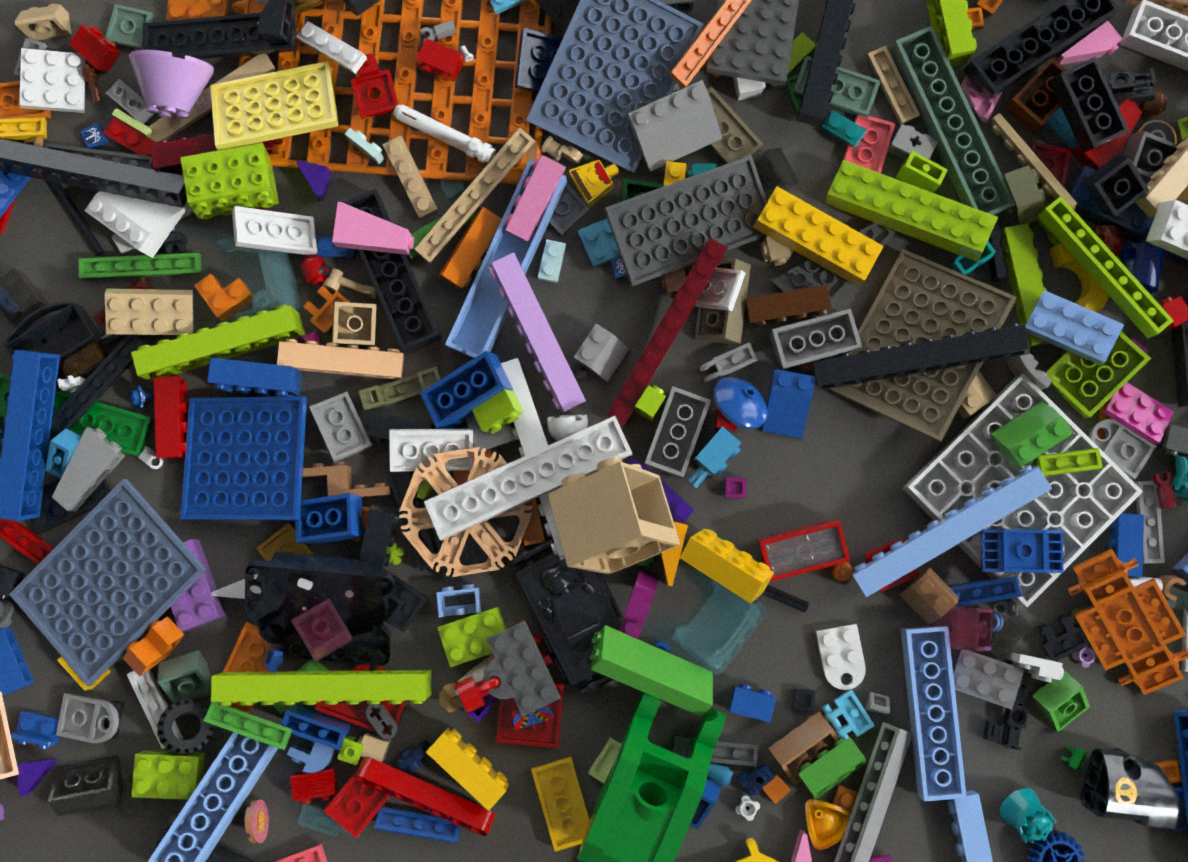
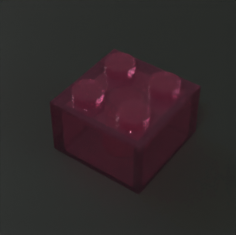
(971, 628)
(322, 630)

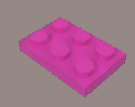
(1139, 413)

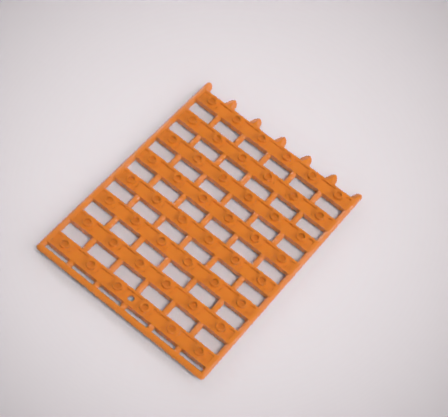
(405, 81)

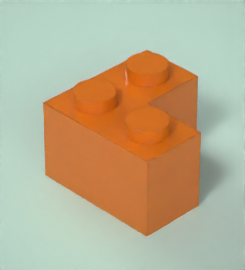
(227, 300)
(154, 646)

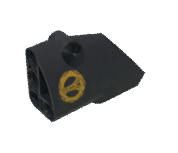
(1130, 789)

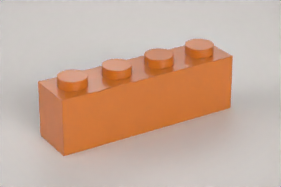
(470, 248)

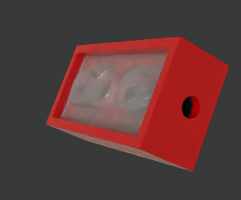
(804, 549)

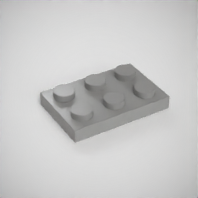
(340, 427)
(987, 678)

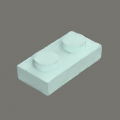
(359, 140)
(551, 261)

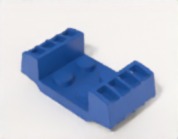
(1022, 551)

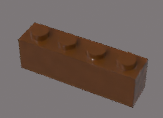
(789, 303)

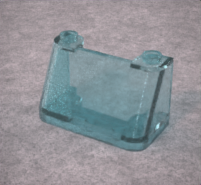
(720, 628)

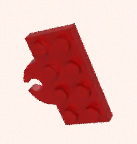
(357, 712)

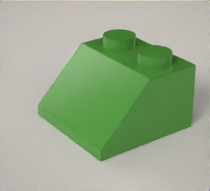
(1061, 701)

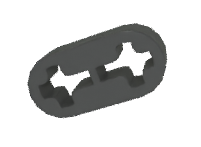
(377, 723)

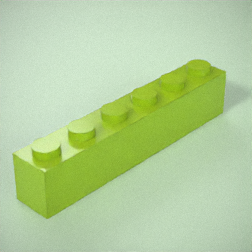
(1023, 273)

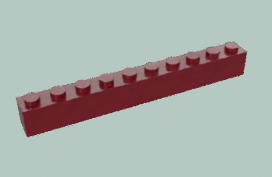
(667, 331)

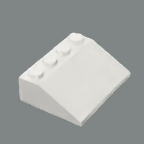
(136, 220)

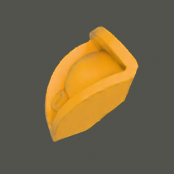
(825, 823)

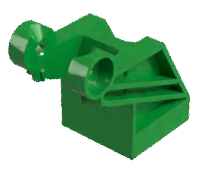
(649, 792)

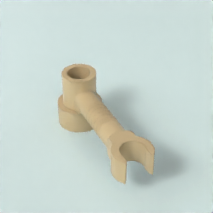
(335, 280)

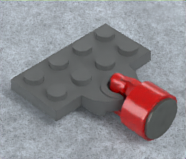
(514, 673)

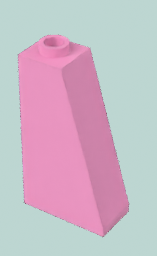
(367, 232)

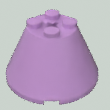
(169, 82)

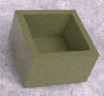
(1025, 192)

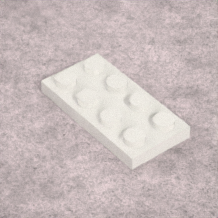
(274, 231)
(414, 447)

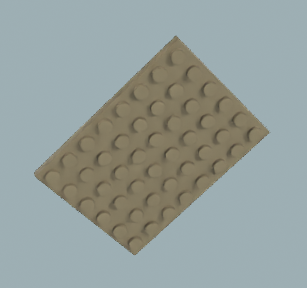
(920, 304)

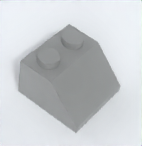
(601, 353)

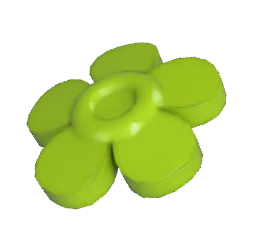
(395, 553)

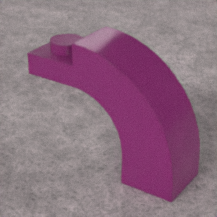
(639, 603)

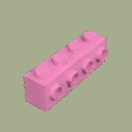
(535, 198)

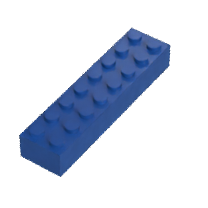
(27, 433)

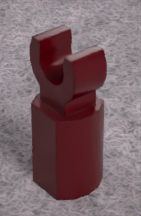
(1164, 490)

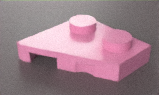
(976, 101)

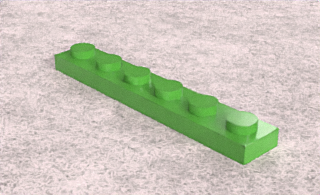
(139, 266)

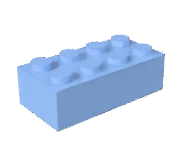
(1073, 328)

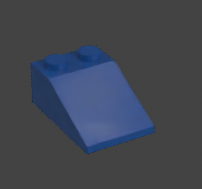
(788, 403)

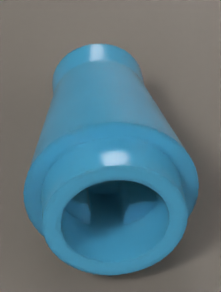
(720, 774)

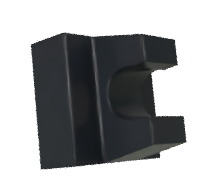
(174, 240)

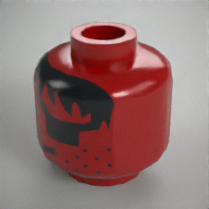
(314, 270)

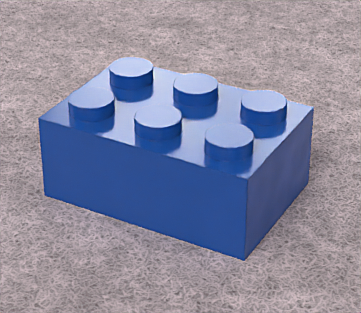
(330, 519)

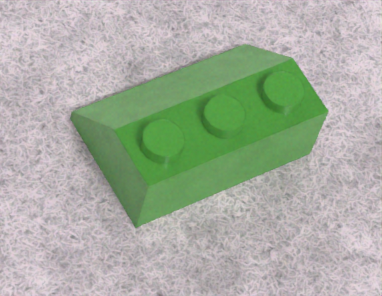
(1030, 434)
(832, 767)

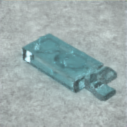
(316, 819)

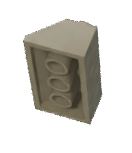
(724, 325)

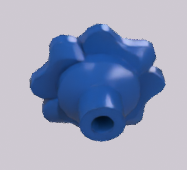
(139, 397)

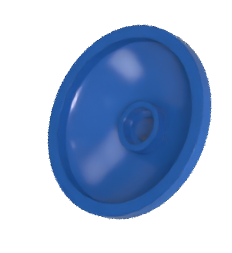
(740, 402)

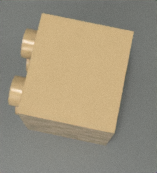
(612, 517)

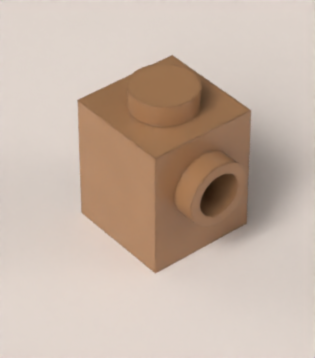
(673, 281)

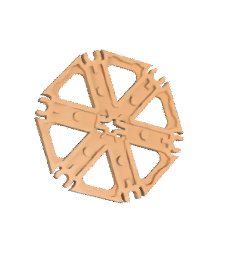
(483, 532)

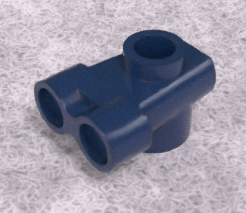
(412, 758)
(756, 779)

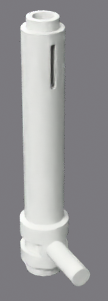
(471, 146)

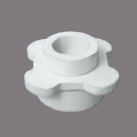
(741, 809)

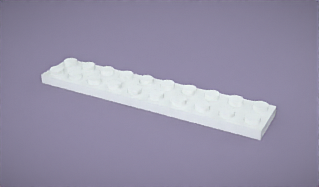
(525, 478)

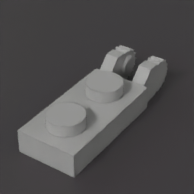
(730, 362)

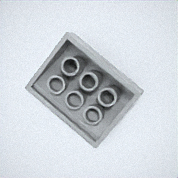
(675, 125)

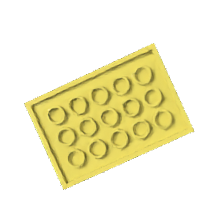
(273, 106)

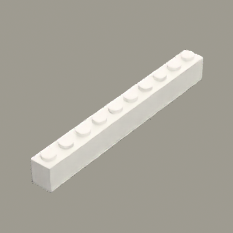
(532, 438)

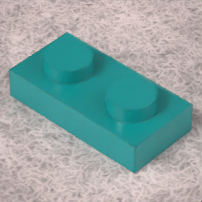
(844, 129)

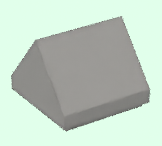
(878, 703)

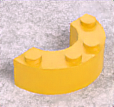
(1092, 294)

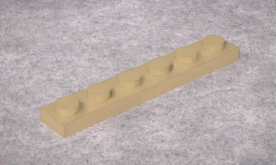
(1027, 157)

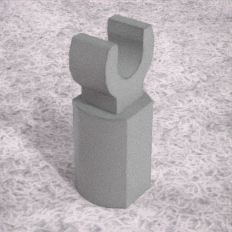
(440, 31)

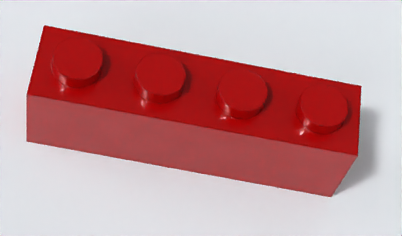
(170, 417)

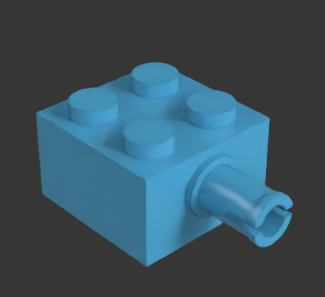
(714, 455)

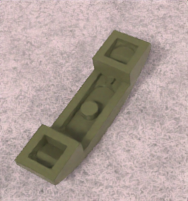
(398, 390)

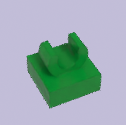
(1077, 758)

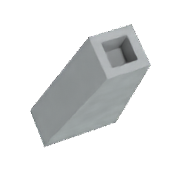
(87, 468)

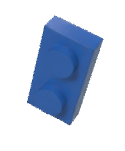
(327, 249)

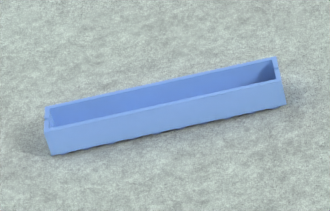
(484, 308)

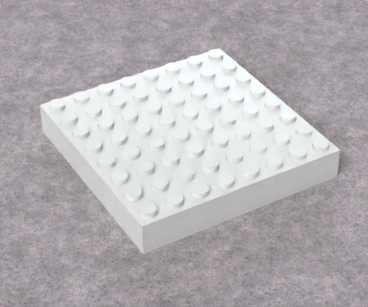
(971, 462)

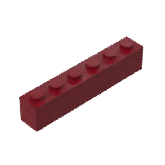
(167, 155)

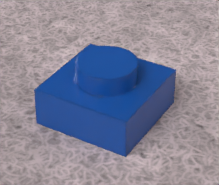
(274, 659)

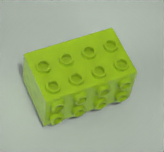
(229, 179)

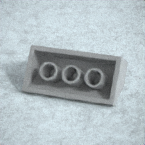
(815, 339)

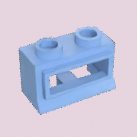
(459, 609)

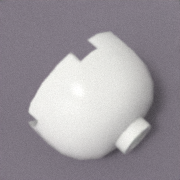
(566, 425)

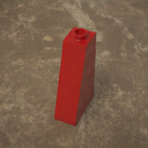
(1112, 148)

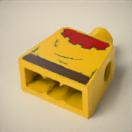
(593, 180)

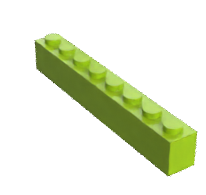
(1105, 268)

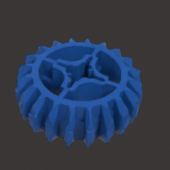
(1071, 852)

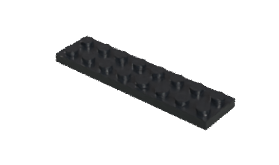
(213, 37)

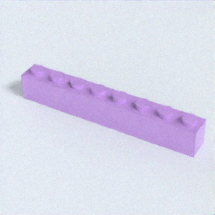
(537, 332)

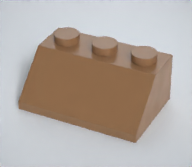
(803, 745)

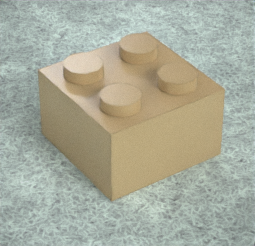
(354, 323)

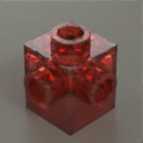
(1111, 236)

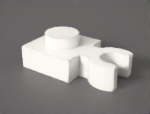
(71, 384)

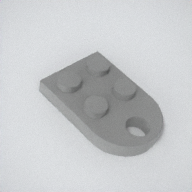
(1122, 446)
(84, 719)

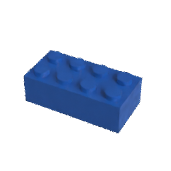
(254, 377)
(461, 391)

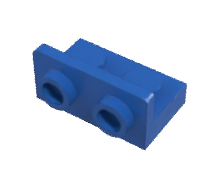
(36, 729)

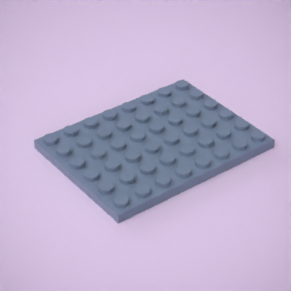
(609, 66)
(107, 582)

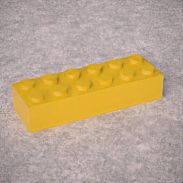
(818, 236)

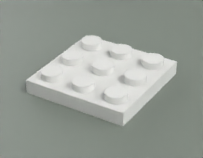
(52, 81)

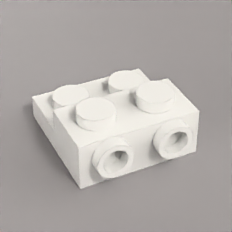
(1039, 668)

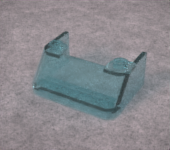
(278, 279)

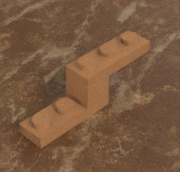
(340, 481)

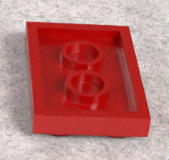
(355, 806)

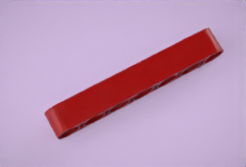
(425, 796)

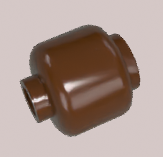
(1155, 107)

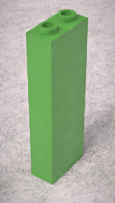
(652, 670)

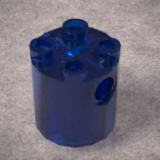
(1144, 263)

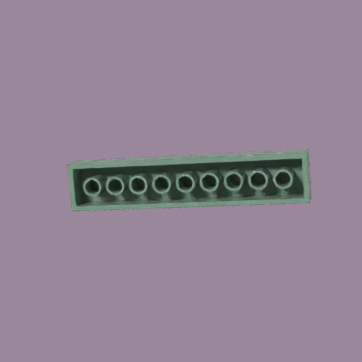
(951, 123)

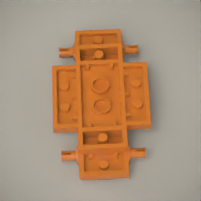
(1128, 622)

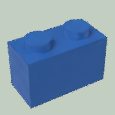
(751, 702)

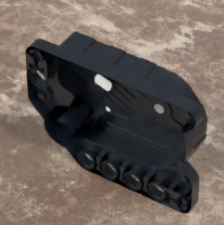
(299, 582)

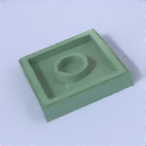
(127, 26)

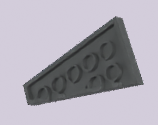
(812, 274)

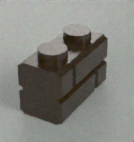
(84, 360)

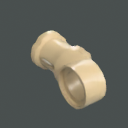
(559, 151)

